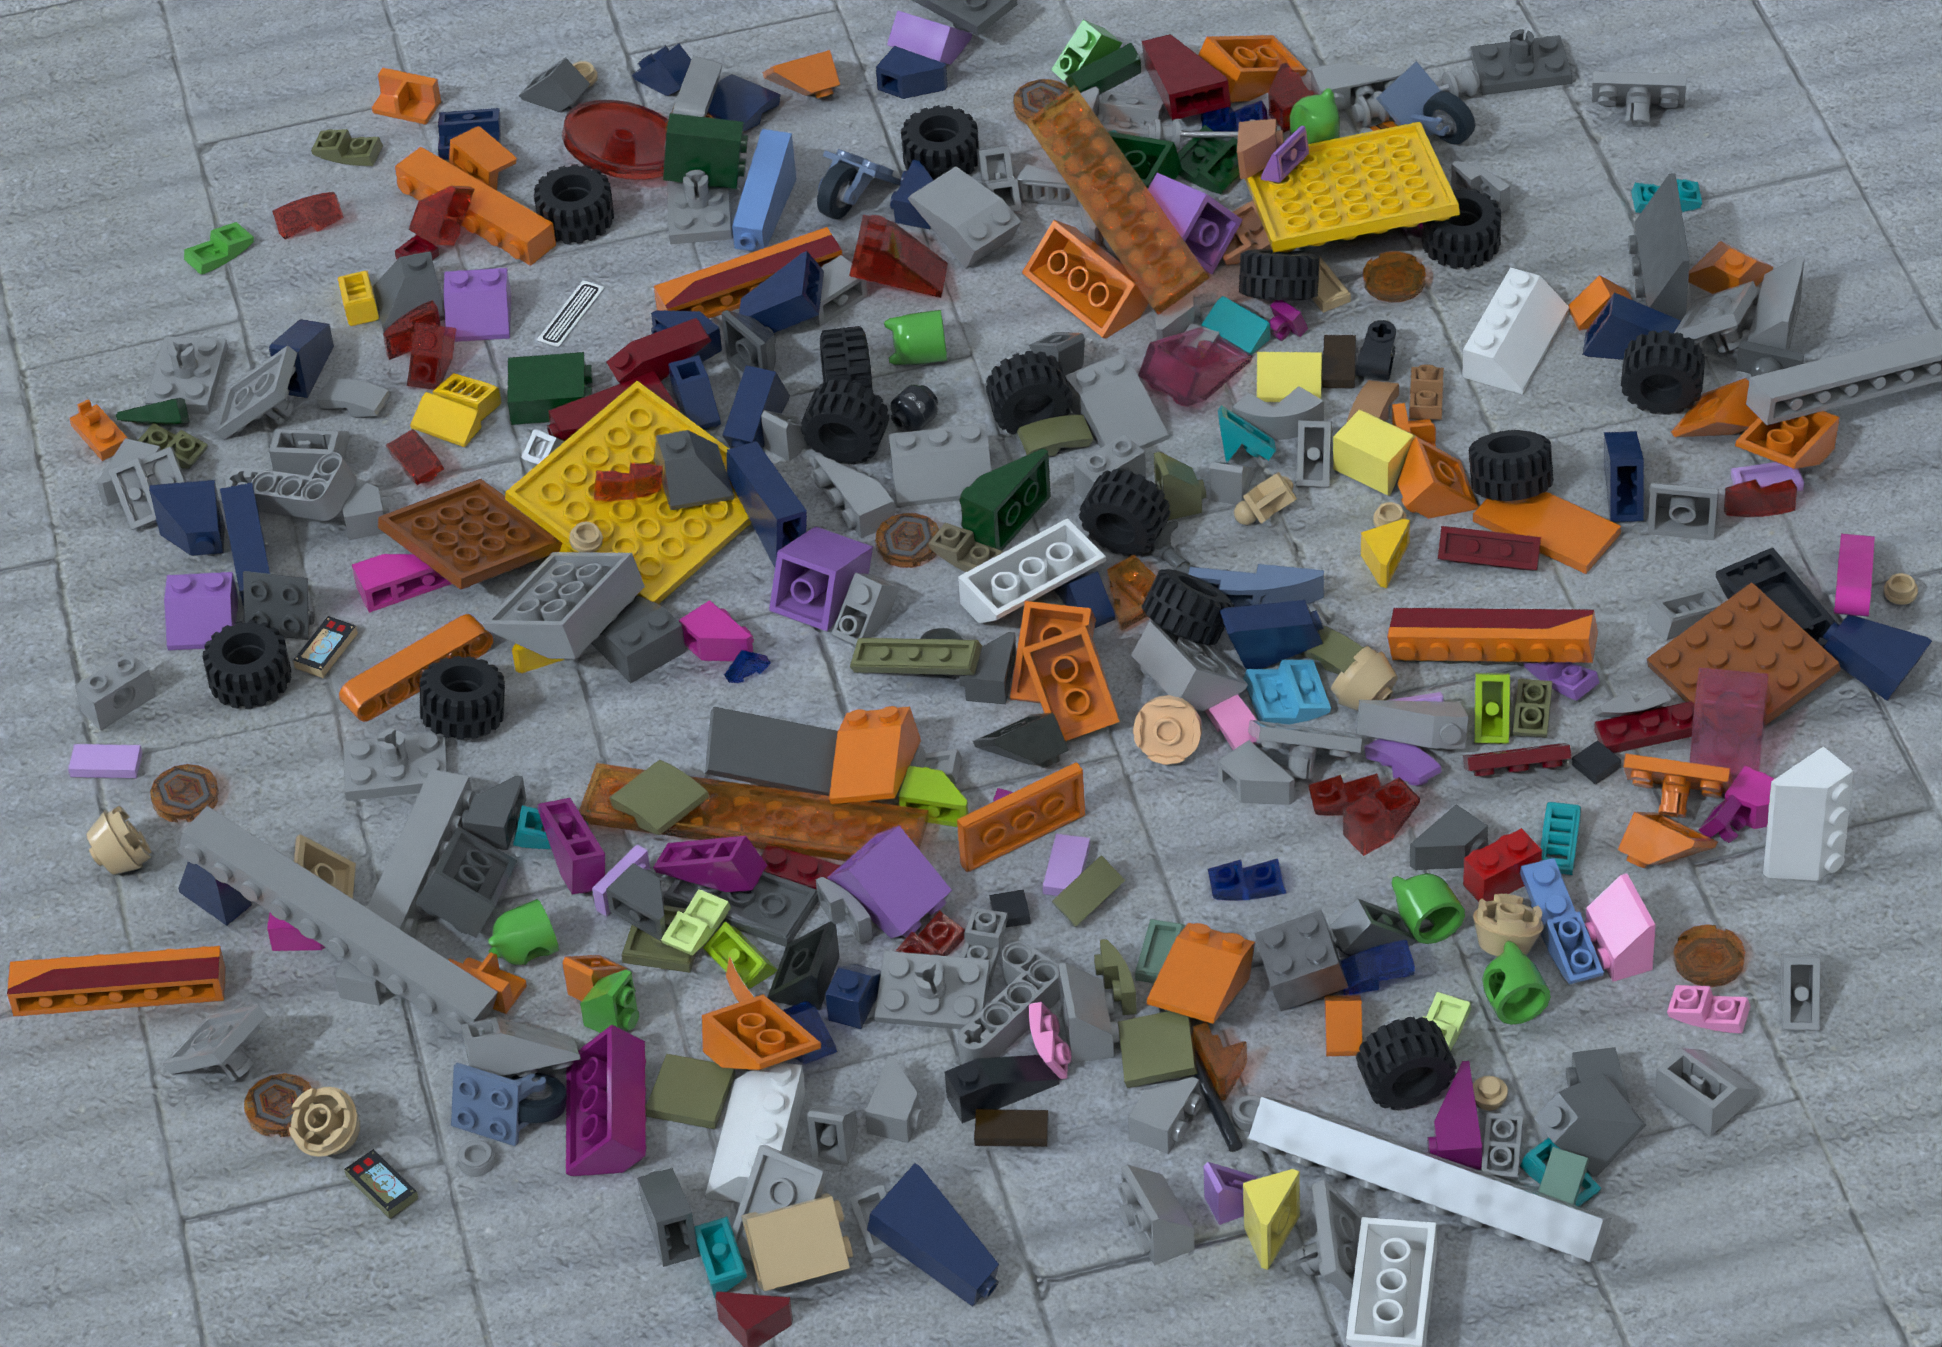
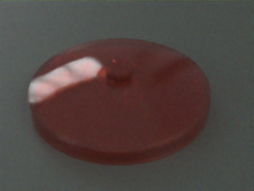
(617, 138)

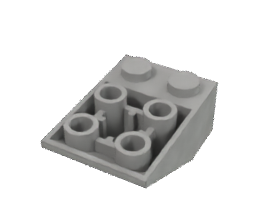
(512, 1047)

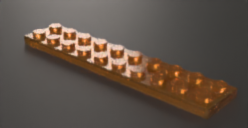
(1117, 200)
(763, 814)

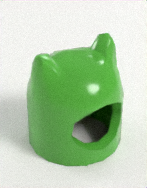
(1318, 116)
(917, 338)
(1431, 899)
(523, 934)
(1515, 986)

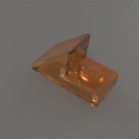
(1221, 1062)

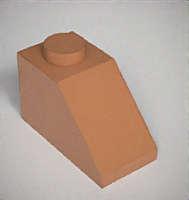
(1256, 144)

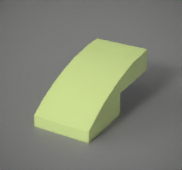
(697, 924)
(1449, 1015)

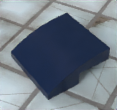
(742, 101)
(458, 122)

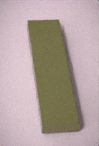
(916, 656)

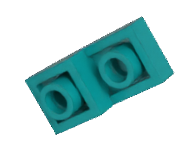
(1688, 193)

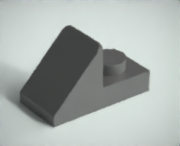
(1065, 346)

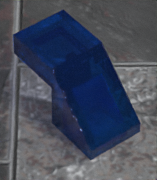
(809, 1018)

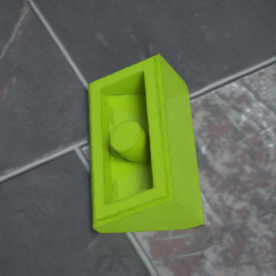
(747, 959)

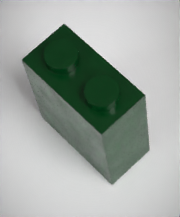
(705, 146)
(544, 384)

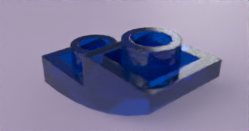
(1228, 120)
(1238, 883)
(1376, 964)

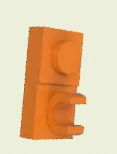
(97, 430)

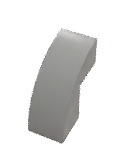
(998, 174)
(1282, 419)

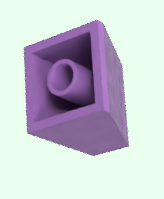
(1198, 218)
(816, 575)
(893, 882)

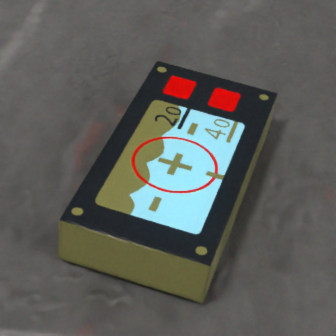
(381, 1183)

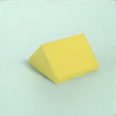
(1284, 371)
(1371, 451)
(1271, 1212)

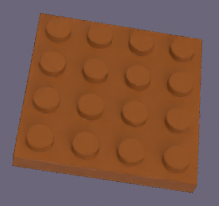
(469, 534)
(1747, 636)

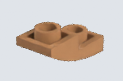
(1426, 392)
(1375, 399)

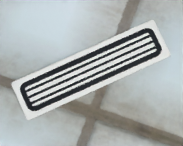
(570, 313)

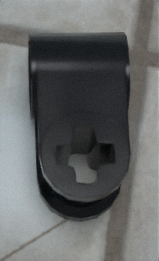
(1378, 351)

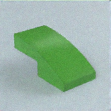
(223, 246)

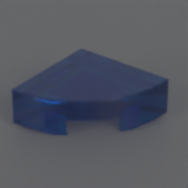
(745, 665)

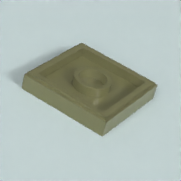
(650, 952)
(1156, 1048)
(690, 1091)

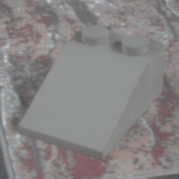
(965, 215)
(1115, 403)

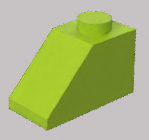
(1492, 707)
(934, 792)

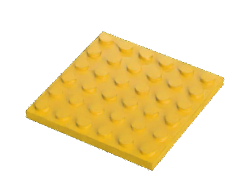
(1355, 189)
(663, 541)

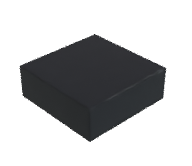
(1596, 762)
(1013, 904)

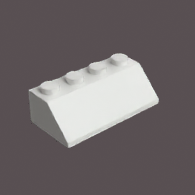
(1514, 332)
(1027, 571)
(1808, 819)
(759, 1112)
(1392, 1283)

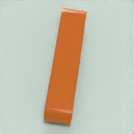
(400, 674)

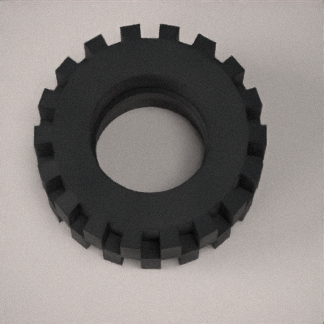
(940, 140)
(575, 202)
(1466, 237)
(1279, 275)
(845, 356)
(1663, 372)
(1028, 390)
(845, 421)
(1511, 465)
(1124, 512)
(1186, 606)
(247, 664)
(462, 697)
(1406, 1063)

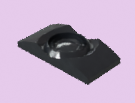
(1782, 586)

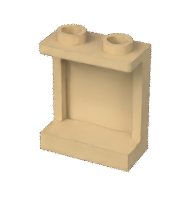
(797, 1242)

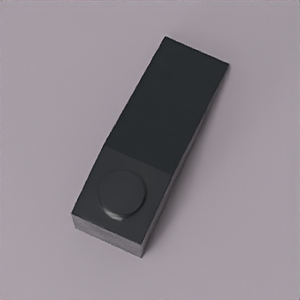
(996, 1083)

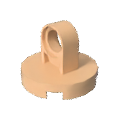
(1167, 729)

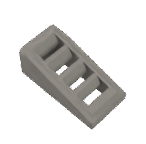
(1039, 186)
(1678, 613)

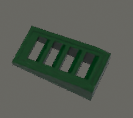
(166, 412)

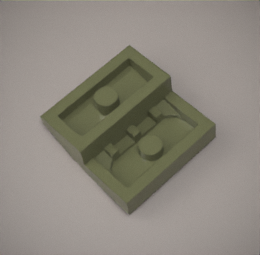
(659, 797)

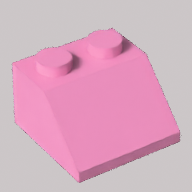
(1621, 930)

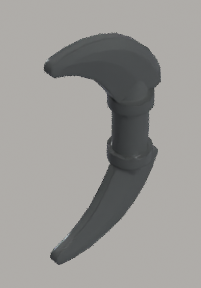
(1164, 550)

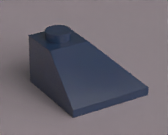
(190, 516)

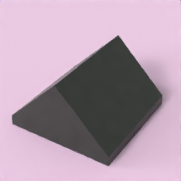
(807, 968)

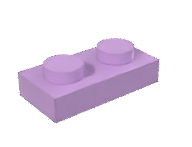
(637, 856)

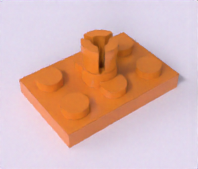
(1676, 780)

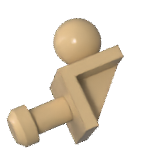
(1265, 500)

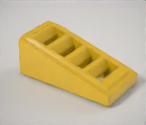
(358, 298)
(487, 394)

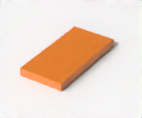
(1566, 530)
(1021, 817)

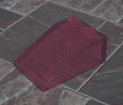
(1191, 372)
(1729, 719)

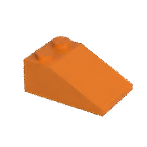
(1248, 62)
(1793, 442)
(1040, 623)
(1072, 682)
(873, 754)
(1202, 972)
(754, 1035)

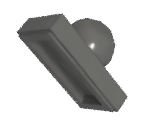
(1762, 359)

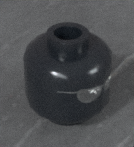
(914, 408)

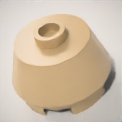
(1365, 679)
(117, 842)
(1505, 921)
(324, 1122)

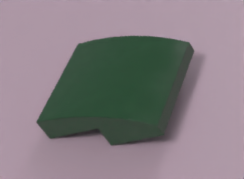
(1210, 162)

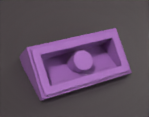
(1287, 156)

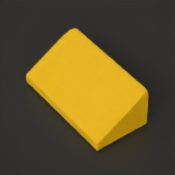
(446, 419)

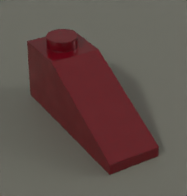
(658, 350)

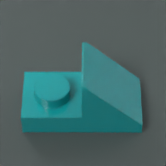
(1238, 431)

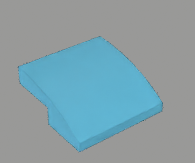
(1287, 693)

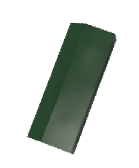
(1107, 71)

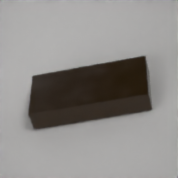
(1339, 361)
(1011, 1127)

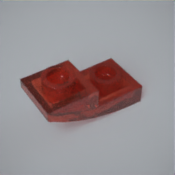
(313, 211)
(399, 335)
(415, 457)
(639, 482)
(1751, 500)
(1333, 794)
(937, 938)

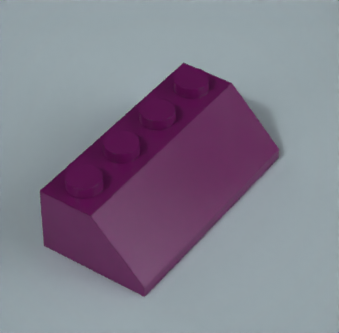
(606, 1105)

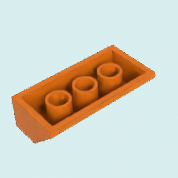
(1085, 280)

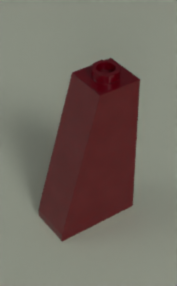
(1183, 78)
(574, 415)

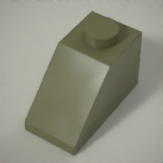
(1179, 486)

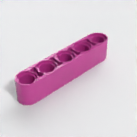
(1854, 575)

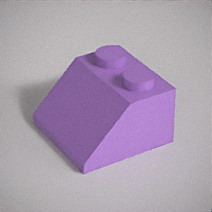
(927, 37)
(478, 304)
(198, 608)

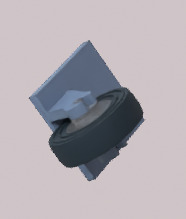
(1418, 99)
(845, 184)
(501, 1105)

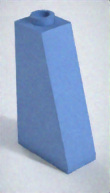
(765, 191)

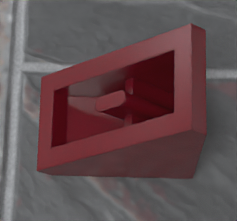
(753, 1317)

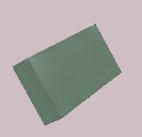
(1156, 948)
(1564, 1175)

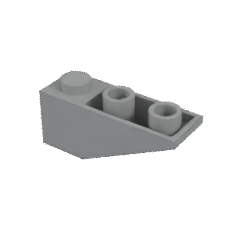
(1351, 81)
(857, 496)

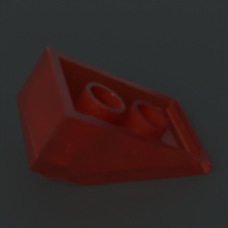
(896, 258)

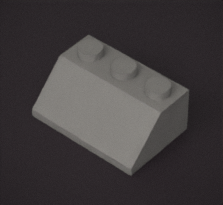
(1776, 306)
(937, 463)
(1186, 668)

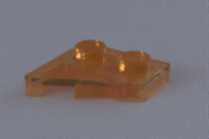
(1129, 587)

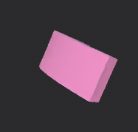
(1232, 720)
(1700, 1008)
(1049, 1045)

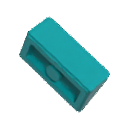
(1238, 325)
(720, 1255)

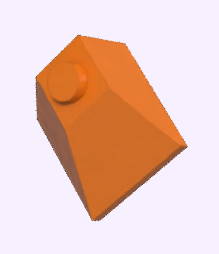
(806, 75)
(1727, 268)
(1718, 412)
(1434, 482)
(1659, 840)

